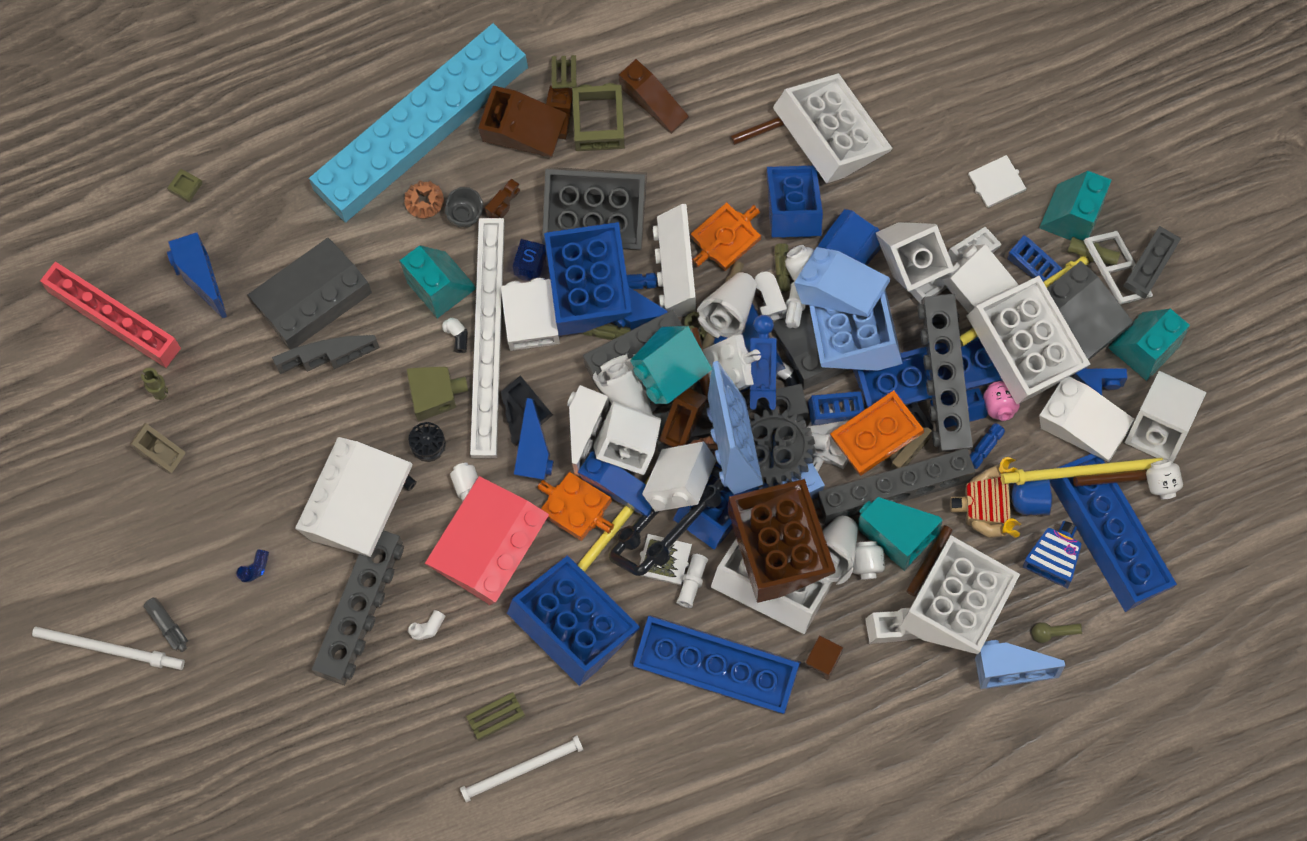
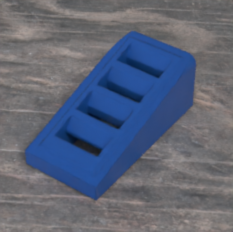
(1032, 249)
(834, 399)

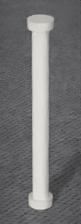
(521, 768)

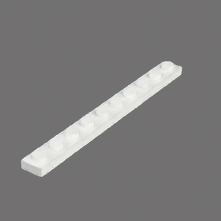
(487, 338)

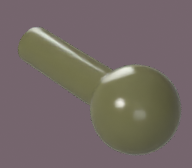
(1044, 632)

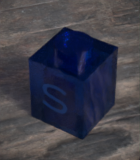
(529, 260)

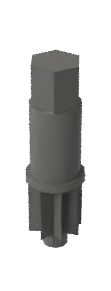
(167, 626)

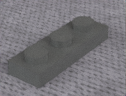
(1152, 262)

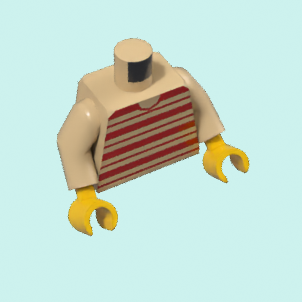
(988, 502)

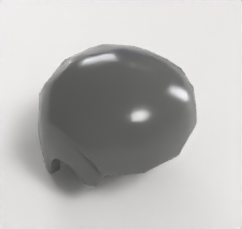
(463, 207)

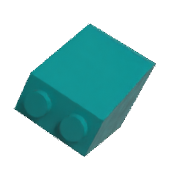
(1076, 206)
(436, 279)
(1150, 341)
(670, 363)
(898, 529)

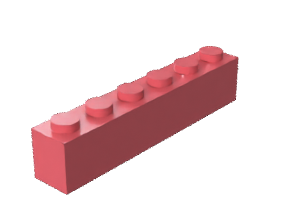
(110, 314)

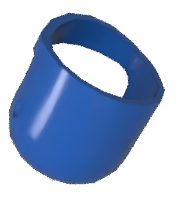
(1032, 498)

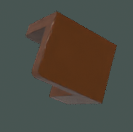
(824, 656)

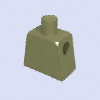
(434, 390)

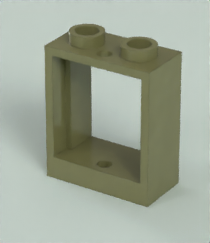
(598, 139)

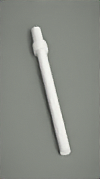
(156, 659)

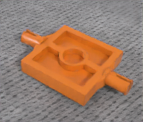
(725, 236)
(576, 506)

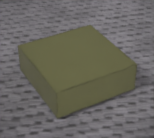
(184, 185)

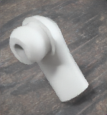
(428, 629)

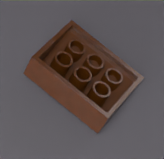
(780, 539)

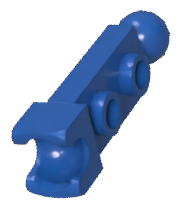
(763, 370)

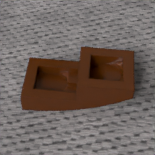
(562, 100)

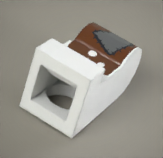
(771, 296)

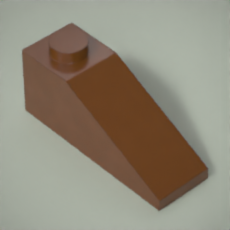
(652, 96)

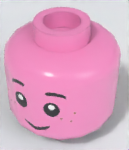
(1000, 402)

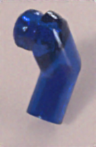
(255, 570)

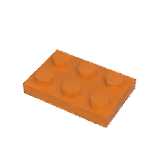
(877, 433)

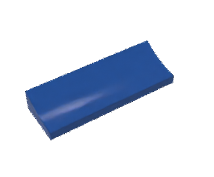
(910, 377)
(1114, 538)
(716, 664)

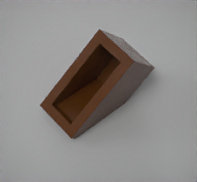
(683, 418)

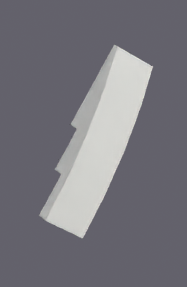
(936, 286)

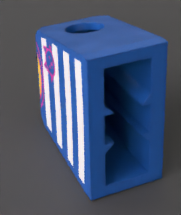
(1055, 555)

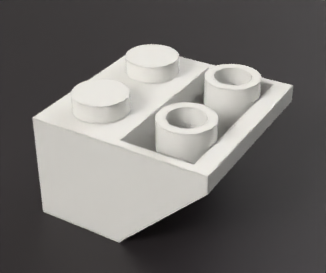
(627, 438)

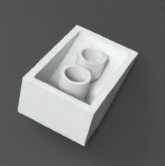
(587, 414)
(1085, 419)

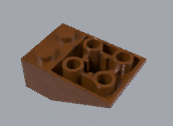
(520, 122)

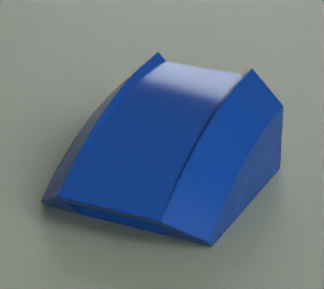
(852, 237)

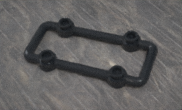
(658, 552)

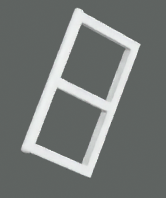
(1105, 271)

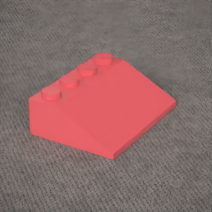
(486, 540)

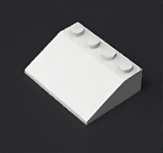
(831, 127)
(1027, 339)
(353, 497)
(960, 598)
(793, 610)

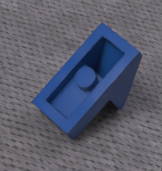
(1098, 378)

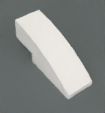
(885, 627)

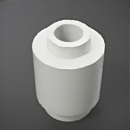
(463, 479)

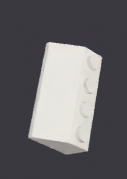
(675, 261)

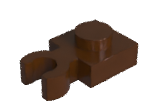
(500, 203)

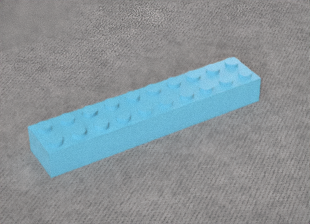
(418, 123)

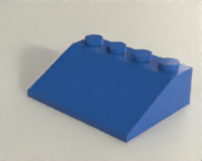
(587, 277)
(572, 619)

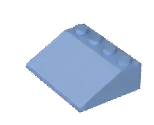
(856, 340)
(732, 433)

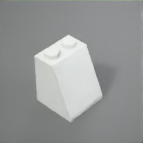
(914, 253)
(1165, 417)

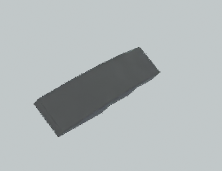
(336, 350)

